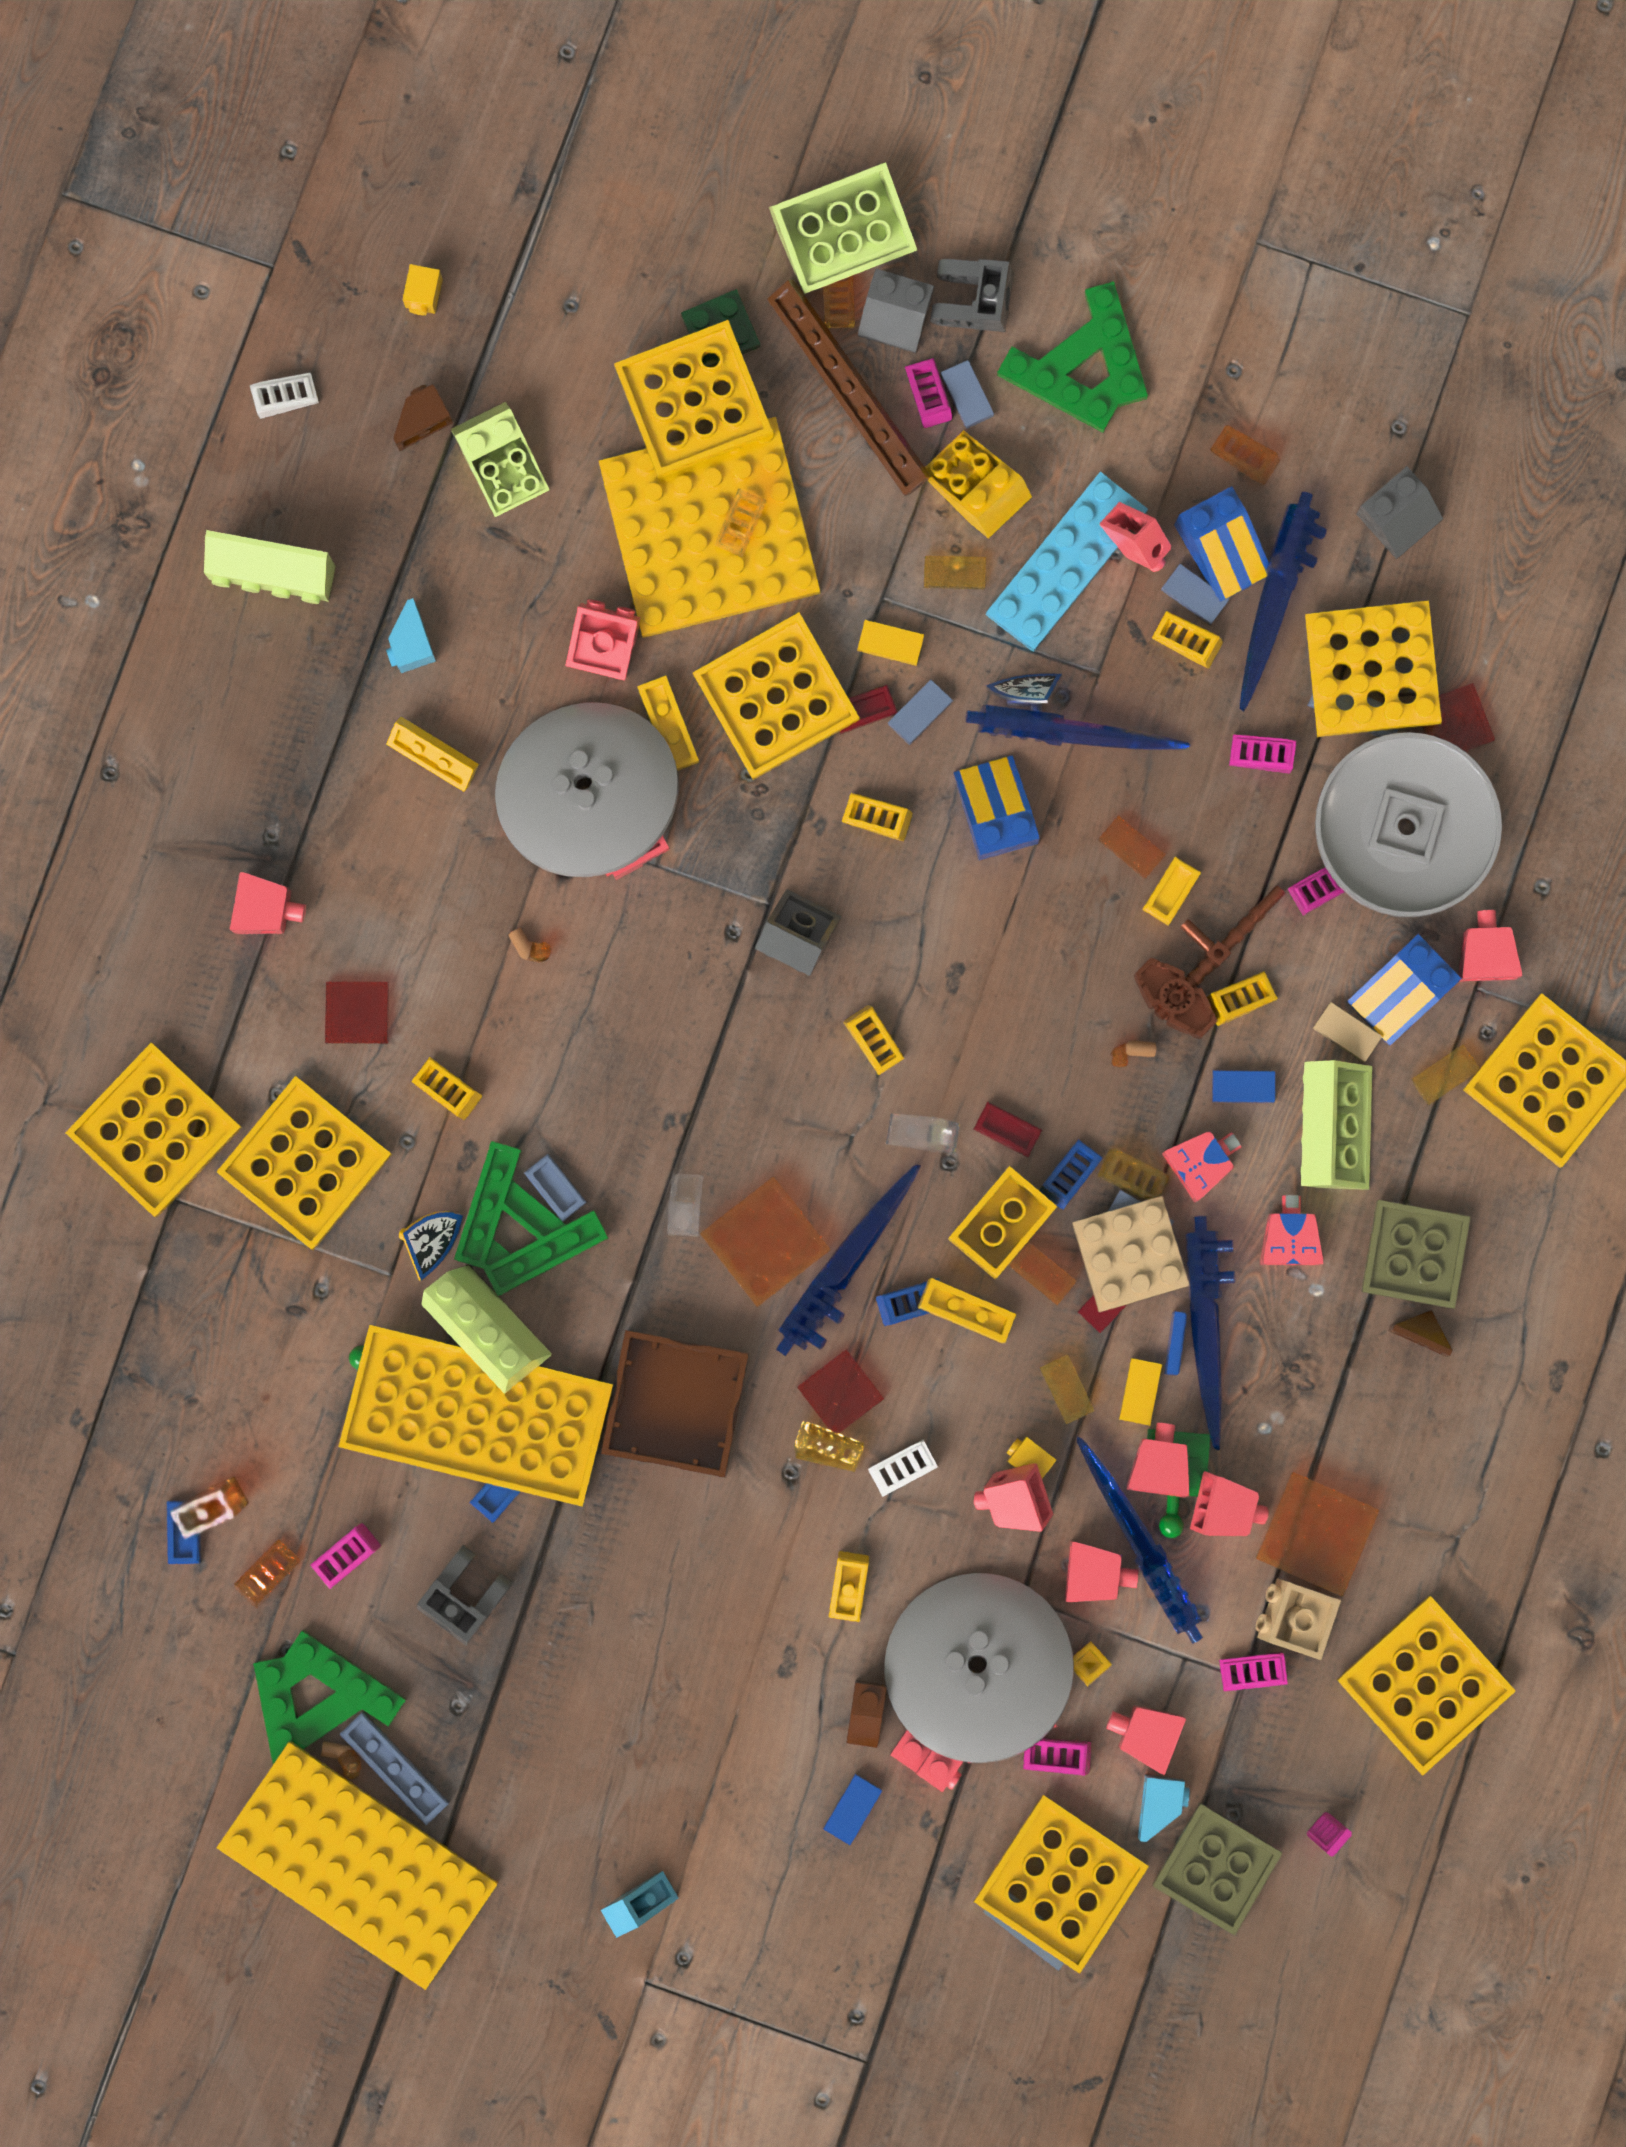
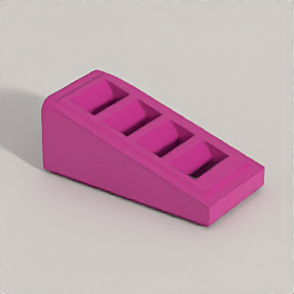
(933, 411)
(1263, 742)
(1301, 899)
(365, 1538)
(1280, 1667)
(1056, 1767)
(1329, 1834)

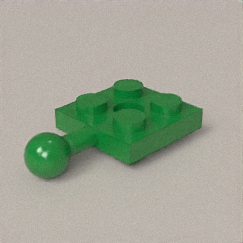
(1198, 1456)

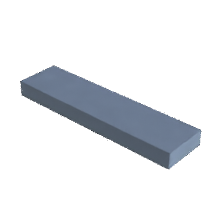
(394, 1768)

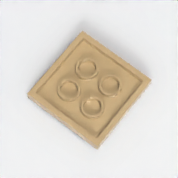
(1130, 1254)

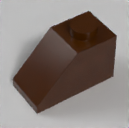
(421, 417)
(866, 1713)

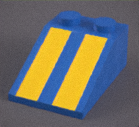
(1223, 543)
(996, 808)
(1404, 989)

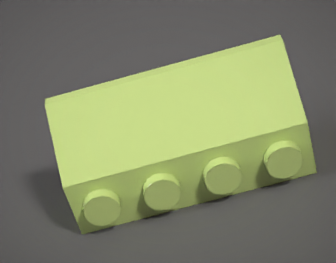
(268, 566)
(1336, 1125)
(484, 1327)

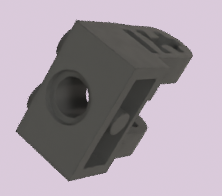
(992, 298)
(450, 1612)

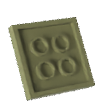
(1415, 1254)
(1217, 1869)

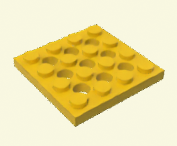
(696, 446)
(1382, 621)
(785, 743)
(110, 1109)
(278, 1121)
(1534, 1126)
(1447, 1686)
(1109, 1897)

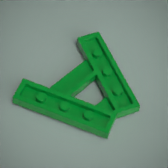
(1049, 375)
(499, 1192)
(353, 1689)

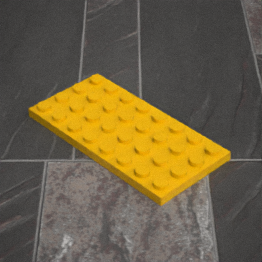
(444, 1414)
(357, 1865)

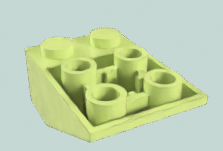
(500, 459)

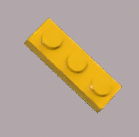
(668, 720)
(432, 754)
(966, 1310)

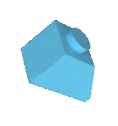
(409, 640)
(1160, 1804)
(639, 1904)

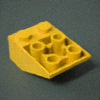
(977, 484)

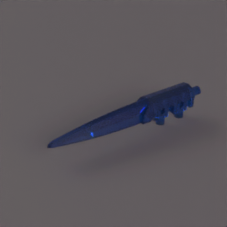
(1278, 586)
(1055, 729)
(837, 1273)
(1204, 1312)
(1150, 1557)

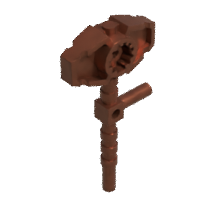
(1176, 996)

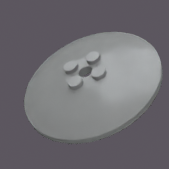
(1452, 817)
(594, 827)
(987, 1712)

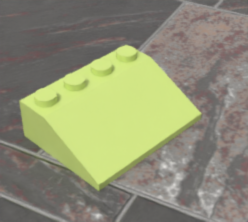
(843, 228)

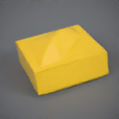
(1090, 1663)

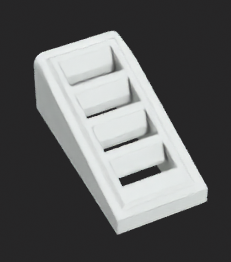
(281, 384)
(926, 1456)

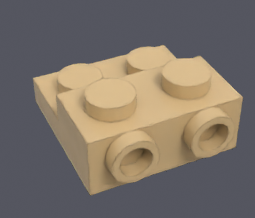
(1297, 1618)

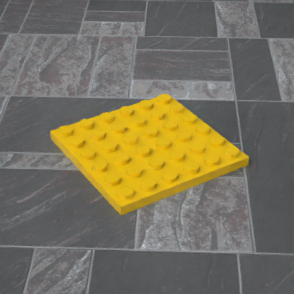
(672, 527)

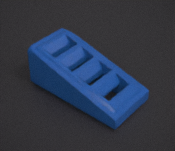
(1054, 1194)
(886, 1309)

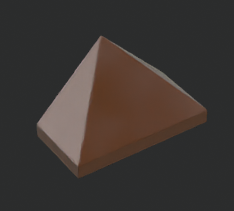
(1423, 1331)

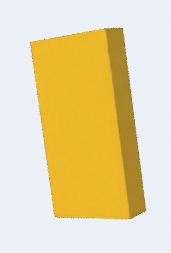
(890, 642)
(1171, 891)
(1140, 1391)

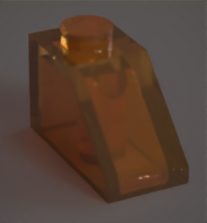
(210, 1507)

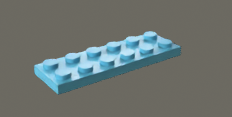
(1061, 566)

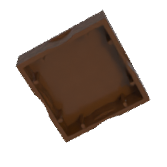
(675, 1403)

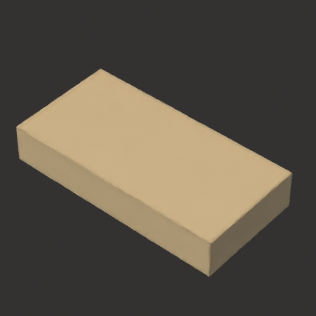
(1347, 1032)

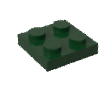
(717, 310)

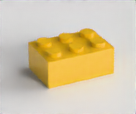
(1002, 1222)

